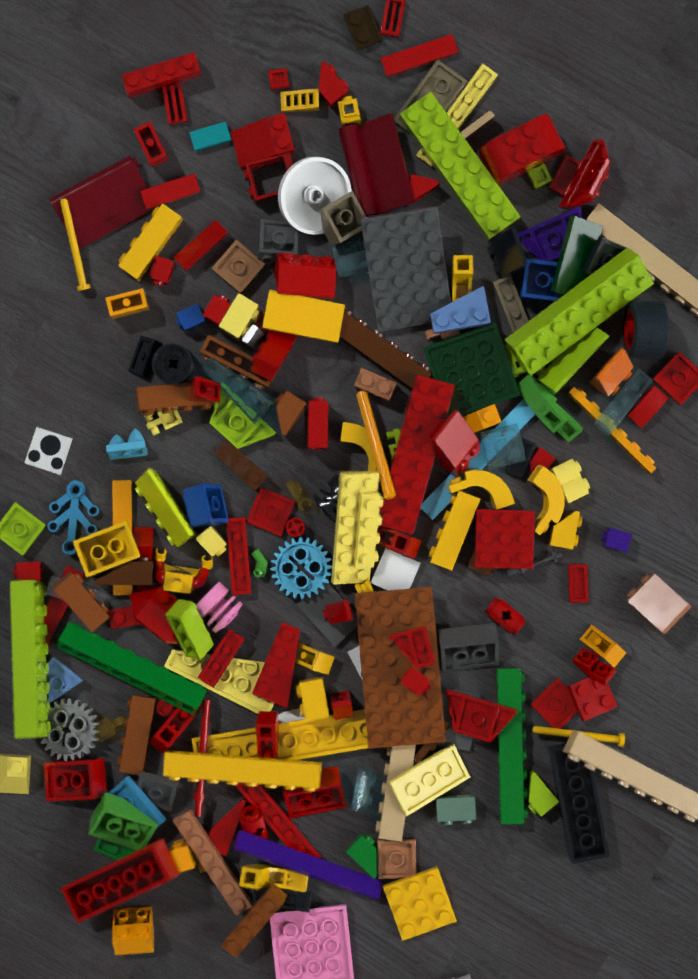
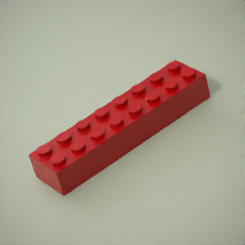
(415, 452)

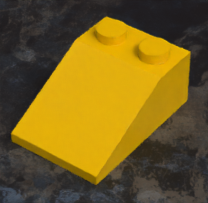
(106, 549)

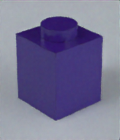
(616, 539)

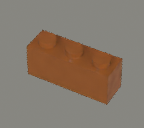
(81, 600)

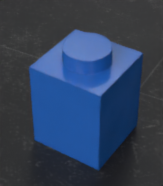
(190, 318)

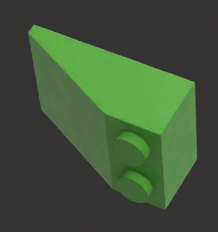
(121, 823)

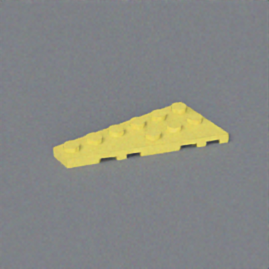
(235, 683)

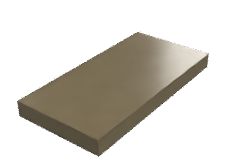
(443, 84)

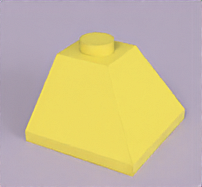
(15, 773)

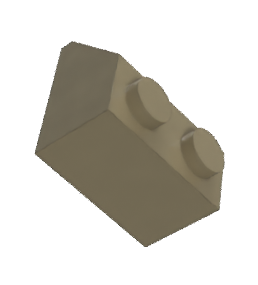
(342, 218)

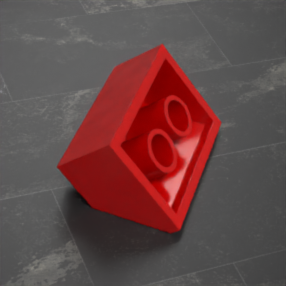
(305, 275)
(325, 798)

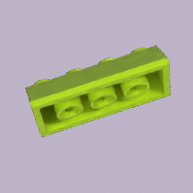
(570, 360)

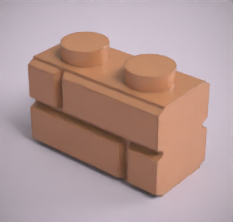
(375, 384)

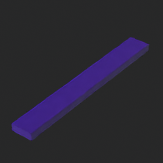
(308, 865)

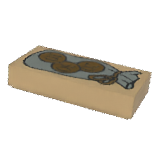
(478, 125)

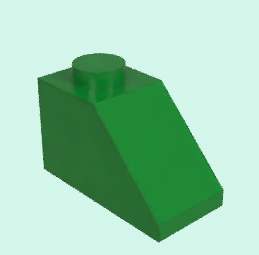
(364, 853)

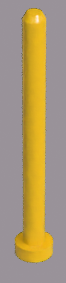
(74, 245)
(620, 739)

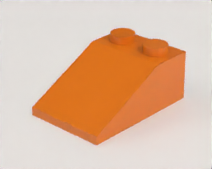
(612, 373)

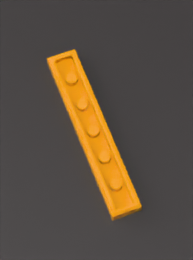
(122, 512)

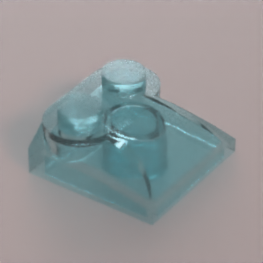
(502, 446)
(363, 784)

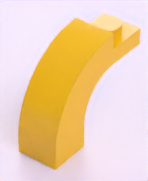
(461, 276)
(357, 435)
(496, 488)
(552, 496)
(263, 875)

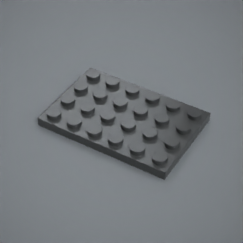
(405, 266)

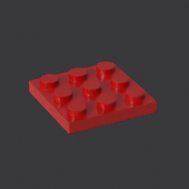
(504, 539)

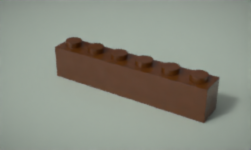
(379, 351)

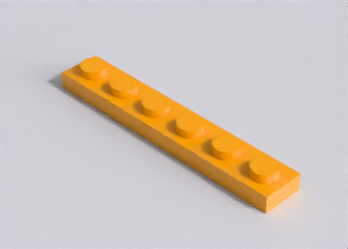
(617, 435)

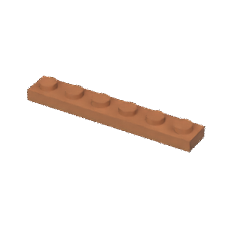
(212, 862)

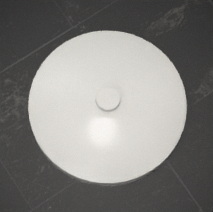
(309, 188)

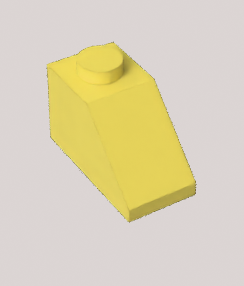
(212, 542)

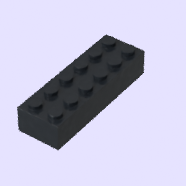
(578, 807)

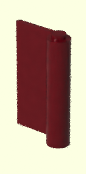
(376, 165)
(104, 201)

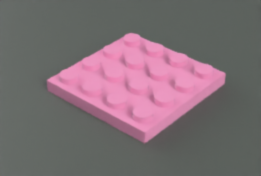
(312, 943)

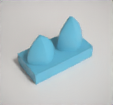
(133, 448)

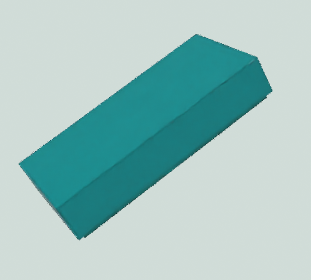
(210, 136)

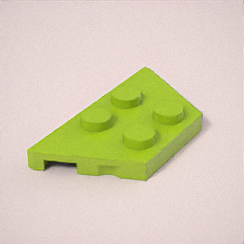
(236, 426)

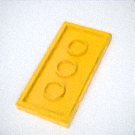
(303, 316)

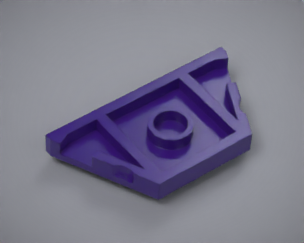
(547, 237)

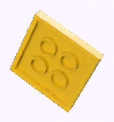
(419, 903)

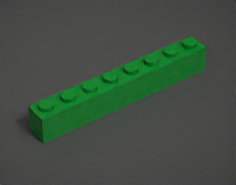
(131, 668)
(511, 749)

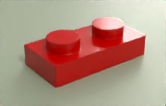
(122, 617)

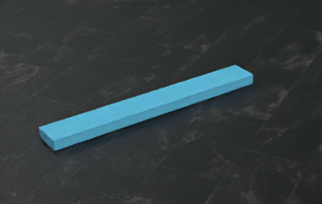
(441, 497)

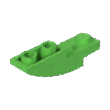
(547, 410)

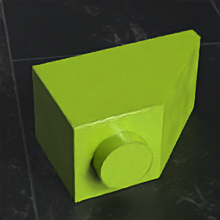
(539, 795)

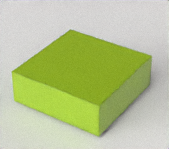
(539, 176)

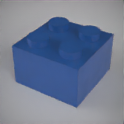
(538, 280)
(205, 505)

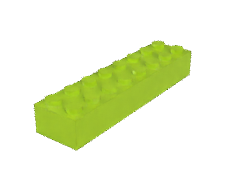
(459, 166)
(579, 311)
(29, 659)

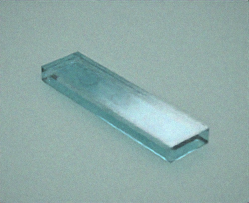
(623, 402)

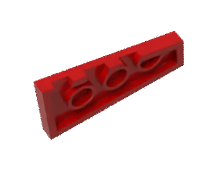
(278, 669)

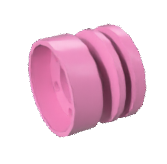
(218, 607)

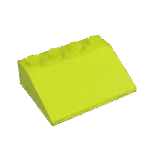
(165, 507)

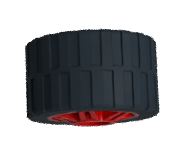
(645, 329)

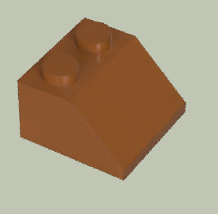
(289, 411)

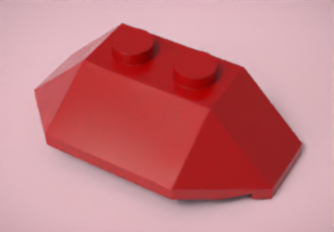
(588, 177)
(150, 608)

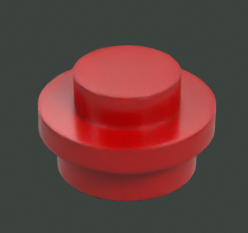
(163, 708)

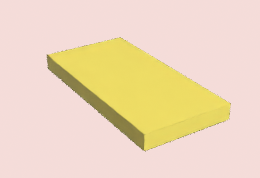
(429, 779)

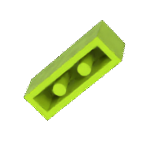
(189, 629)

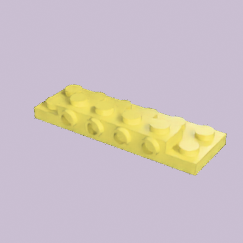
(356, 527)

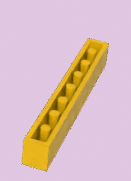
(242, 769)

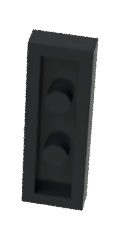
(294, 901)

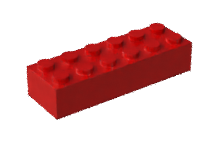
(120, 880)

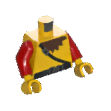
(180, 577)

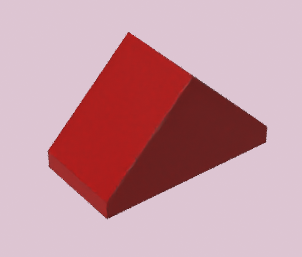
(422, 186)
(204, 390)
(145, 541)
(341, 705)

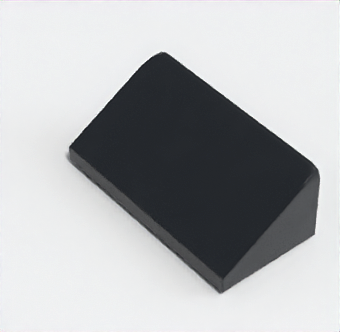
(142, 358)

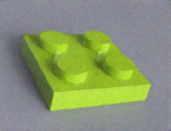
(20, 528)

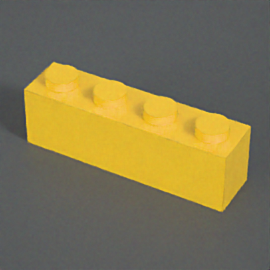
(150, 242)
(455, 529)

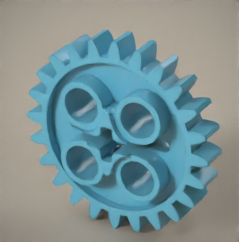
(313, 555)

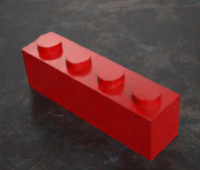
(161, 74)

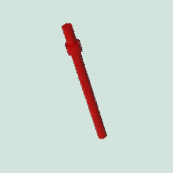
(199, 795)

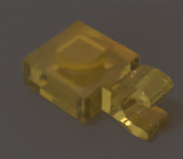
(295, 490)
(107, 727)

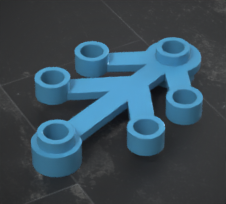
(73, 513)

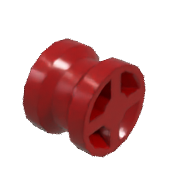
(296, 525)

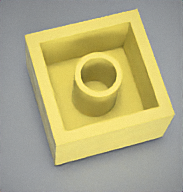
(240, 317)

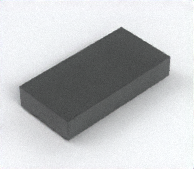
(254, 338)

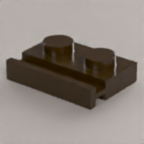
(362, 28)

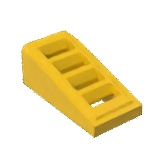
(308, 107)

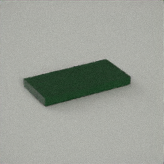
(576, 248)

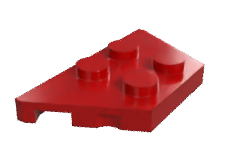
(478, 716)

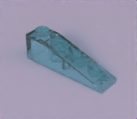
(247, 396)

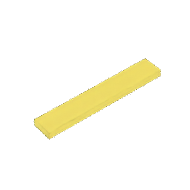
(467, 100)

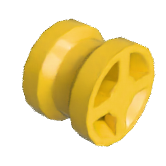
(364, 587)

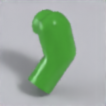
(261, 565)

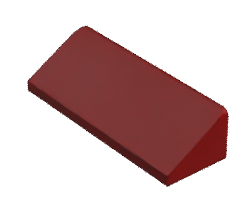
(201, 245)

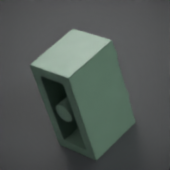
(455, 808)

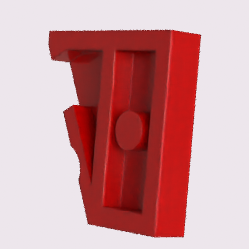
(415, 645)

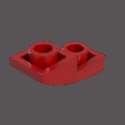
(648, 406)
(590, 664)

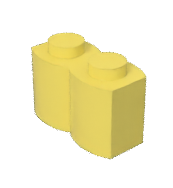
(571, 481)

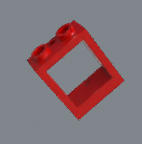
(285, 157)
(318, 424)

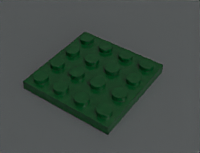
(477, 368)

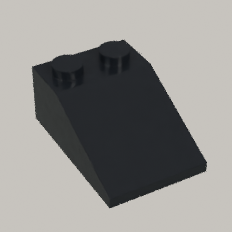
(507, 254)

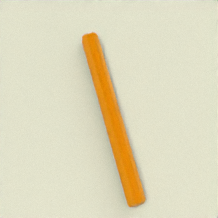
(375, 444)

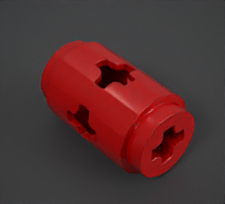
(500, 606)
(253, 822)

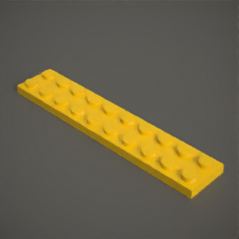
(296, 738)

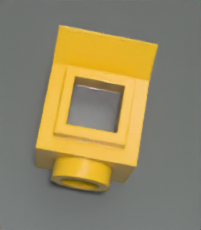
(349, 111)

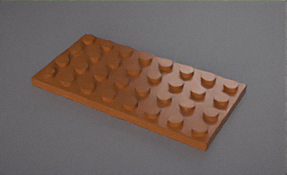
(392, 710)

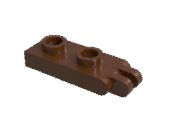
(428, 747)

